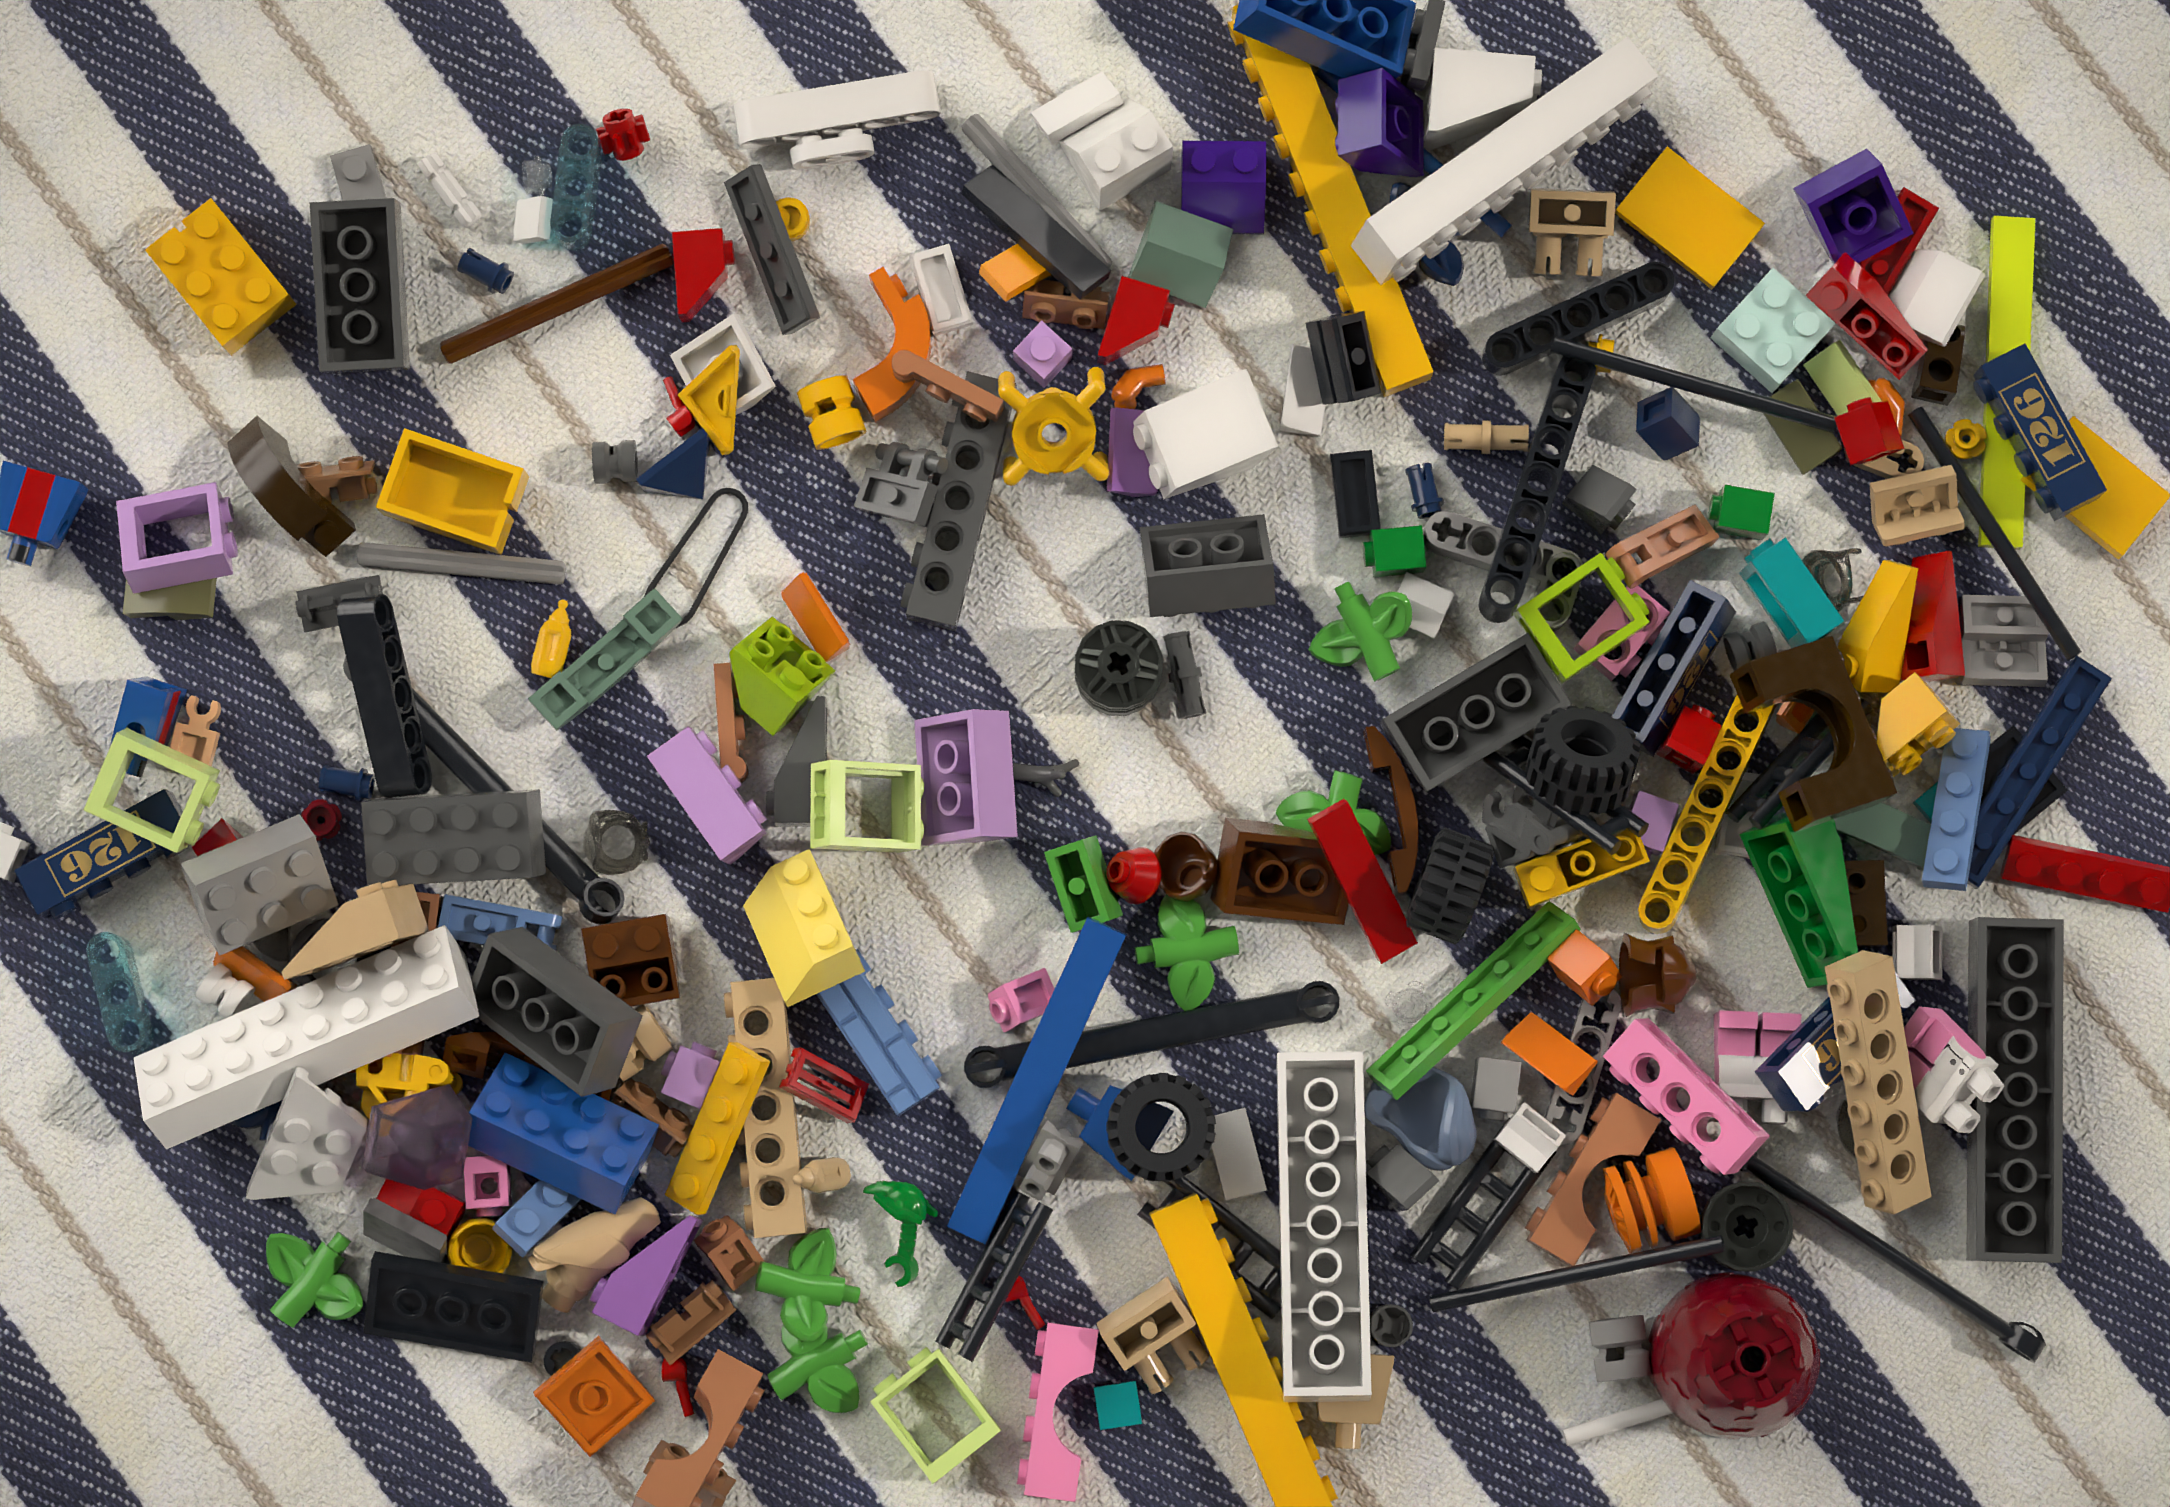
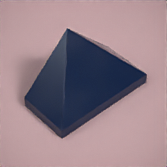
(680, 471)

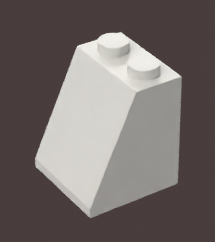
(1475, 93)
(1119, 152)
(1204, 435)

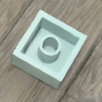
(1772, 330)

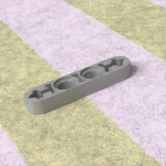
(1609, 1018)

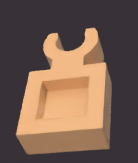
(196, 738)

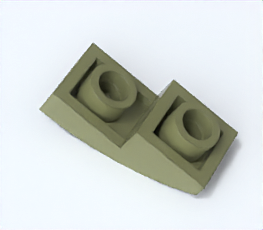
(179, 602)

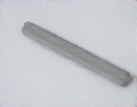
(1014, 169)
(461, 563)

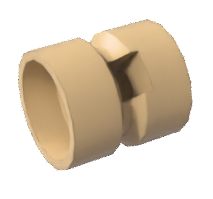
(648, 1043)

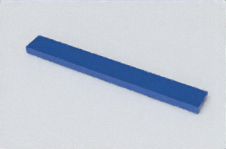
(1036, 1080)

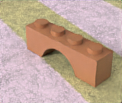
(1618, 1131)
(724, 1395)

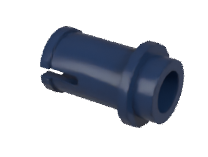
(486, 271)
(1424, 490)
(347, 782)

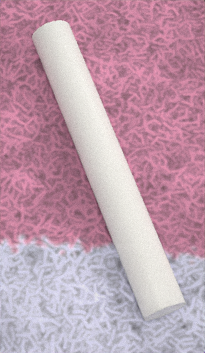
(1615, 1422)

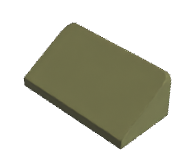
(1805, 444)

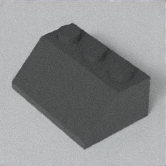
(1207, 566)

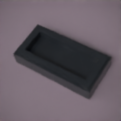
(1355, 493)

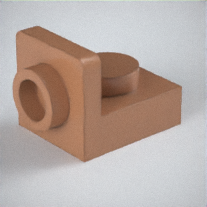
(729, 1251)

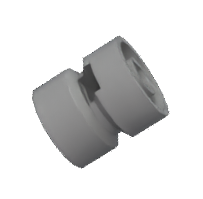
(1620, 1332)

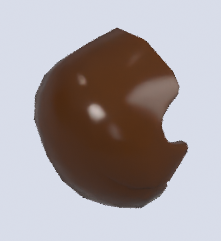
(1186, 866)

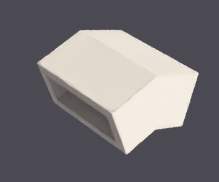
(1427, 602)
(1917, 952)
(1529, 1137)

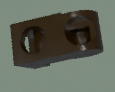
(1940, 370)

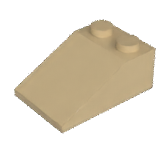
(373, 921)

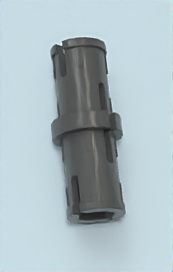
(1184, 674)

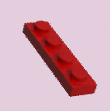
(2087, 873)

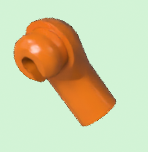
(1132, 383)
(1887, 392)

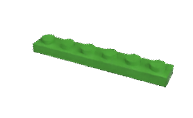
(1472, 1000)

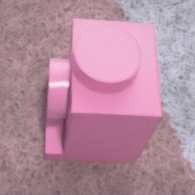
(475, 1172)

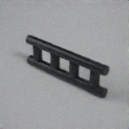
(1780, 771)
(1601, 835)
(1484, 1230)
(1249, 1242)
(994, 1298)

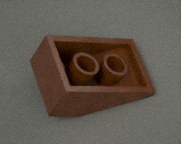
(1276, 874)

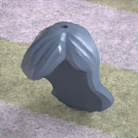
(1428, 1120)

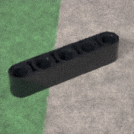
(1590, 302)
(384, 696)

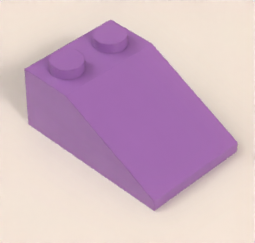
(639, 1286)

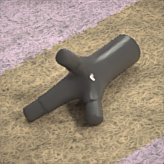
(1044, 774)

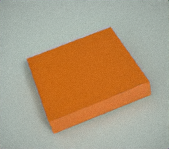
(594, 1396)

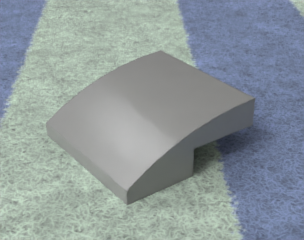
(2002, 642)

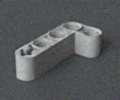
(1541, 571)

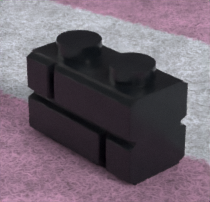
(1343, 357)

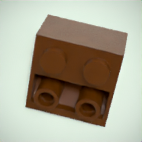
(634, 959)

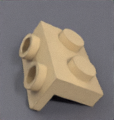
(1916, 506)

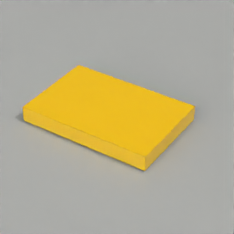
(1689, 217)
(2127, 504)

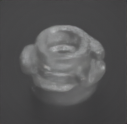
(536, 176)

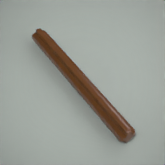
(556, 303)

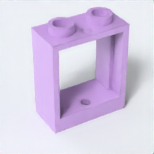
(181, 567)

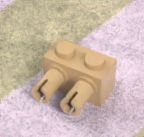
(1576, 212)
(1148, 1324)

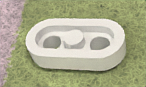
(847, 147)

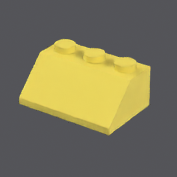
(801, 929)

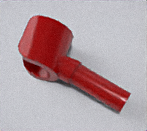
(681, 419)
(1020, 1292)
(678, 1373)

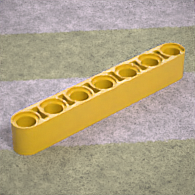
(1705, 818)

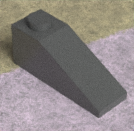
(792, 786)
(1399, 1176)

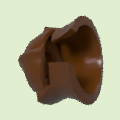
(1653, 974)

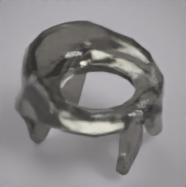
(1817, 562)
(598, 824)

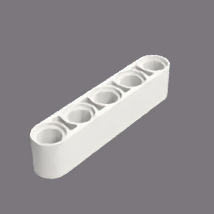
(836, 108)

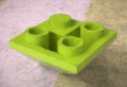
(776, 674)

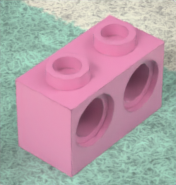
(1612, 621)

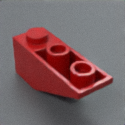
(1867, 315)
(1934, 625)

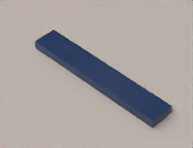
(2033, 762)

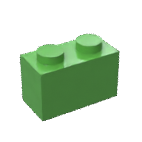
(1083, 883)

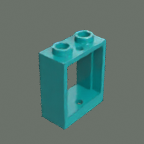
(1789, 593)

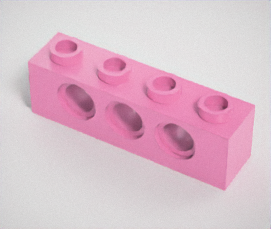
(1739, 1132)

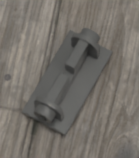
(320, 604)

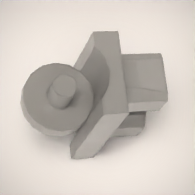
(1048, 1161)

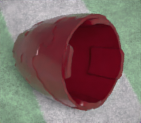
(1699, 1350)

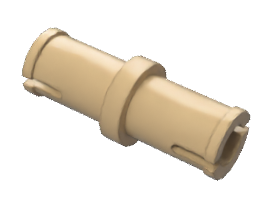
(1486, 437)

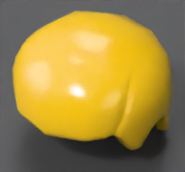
(478, 1246)

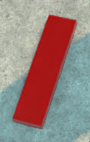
(1362, 881)

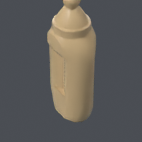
(824, 1175)

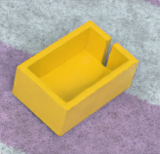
(220, 277)
(452, 491)

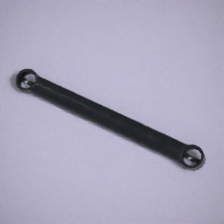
(482, 778)
(1170, 1030)
(2009, 1334)

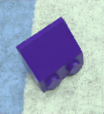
(1380, 125)
(1225, 183)
(1853, 208)

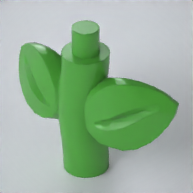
(1364, 631)
(1304, 804)
(1187, 950)
(311, 1278)
(807, 1285)
(822, 1368)

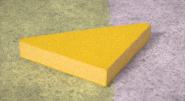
(714, 398)

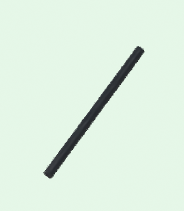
(1693, 384)
(1996, 536)
(1577, 1273)

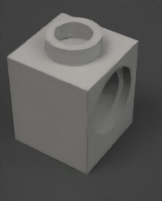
(1495, 1087)

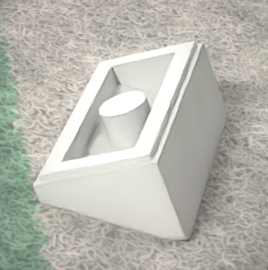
(1302, 399)

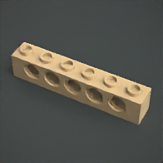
(1878, 1081)
(790, 1214)

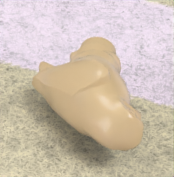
(590, 1250)

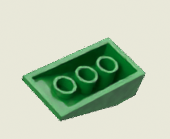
(1807, 891)

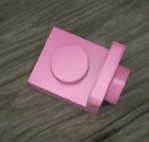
(1021, 999)

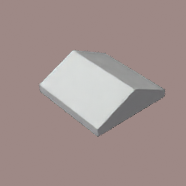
(1935, 293)
(753, 377)

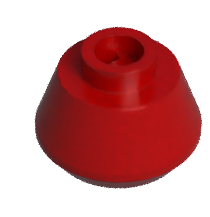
(1134, 874)

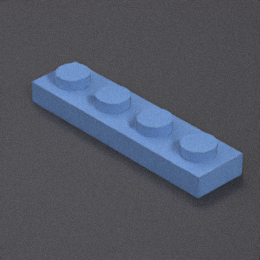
(1956, 810)

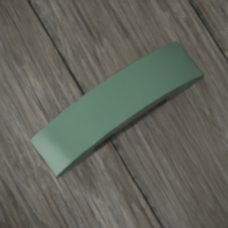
(606, 661)
(1889, 832)

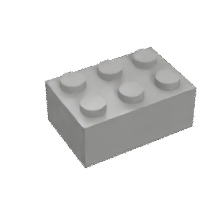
(259, 884)

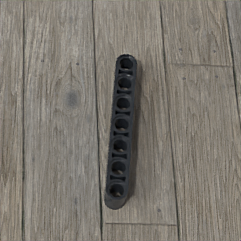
(1534, 504)

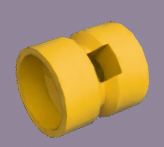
(835, 426)

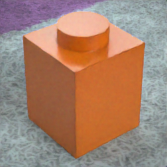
(1584, 967)

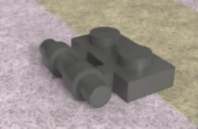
(1422, 45)
(897, 496)

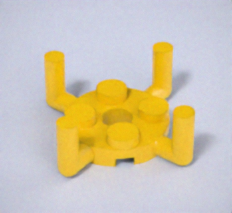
(1047, 408)

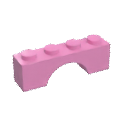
(1051, 1466)

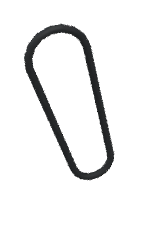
(722, 555)

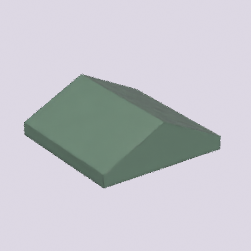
(1182, 253)

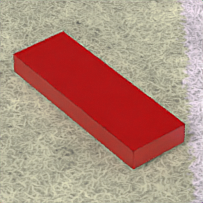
(1890, 262)

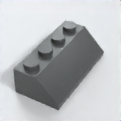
(1474, 713)

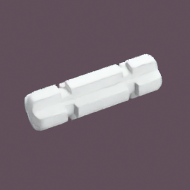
(449, 190)

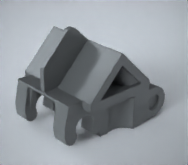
(1524, 828)

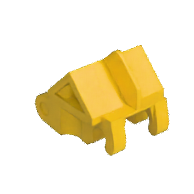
(402, 1077)

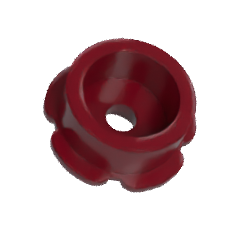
(331, 814)

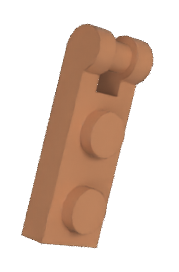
(946, 385)
(1663, 545)
(730, 725)

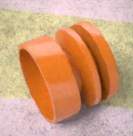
(1651, 1200)

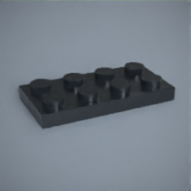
(453, 1306)

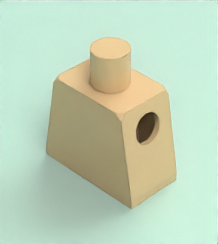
(1352, 1414)

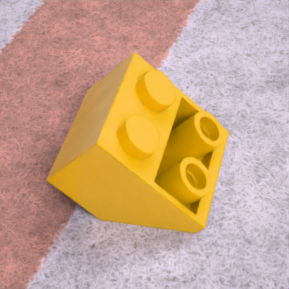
(1912, 723)

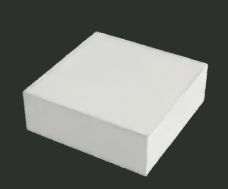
(533, 220)

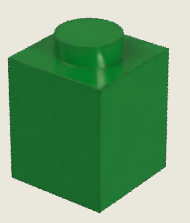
(1741, 512)
(1395, 551)

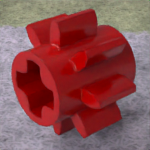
(623, 134)

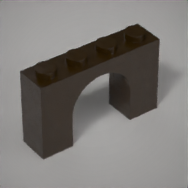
(1818, 678)

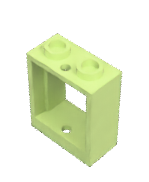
(112, 774)
(828, 806)
(962, 1449)

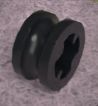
(550, 1363)

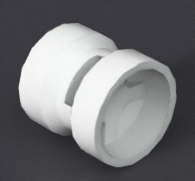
(225, 991)

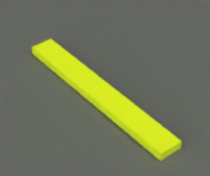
(2007, 328)

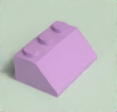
(966, 777)
(709, 794)

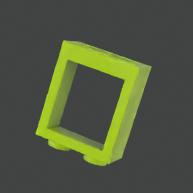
(1546, 640)

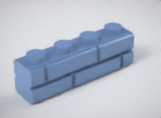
(880, 1041)

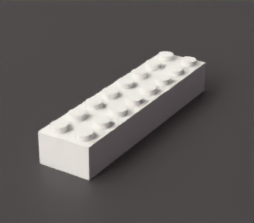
(1504, 162)
(318, 1026)
(1323, 1227)

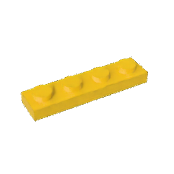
(717, 1128)

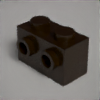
(1868, 902)

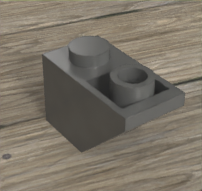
(1601, 499)

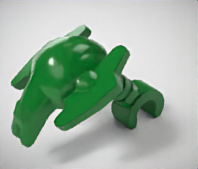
(909, 1206)

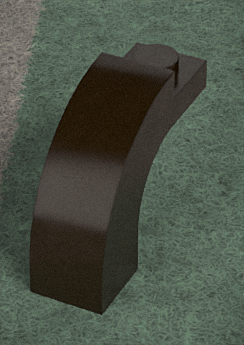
(278, 485)

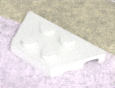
(308, 1143)

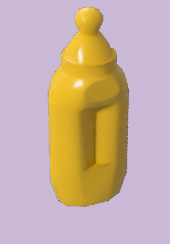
(552, 643)

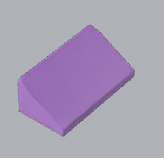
(1126, 461)

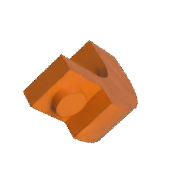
(878, 386)

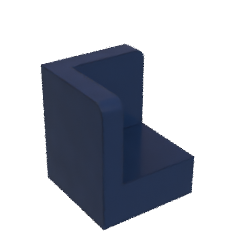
(1668, 424)

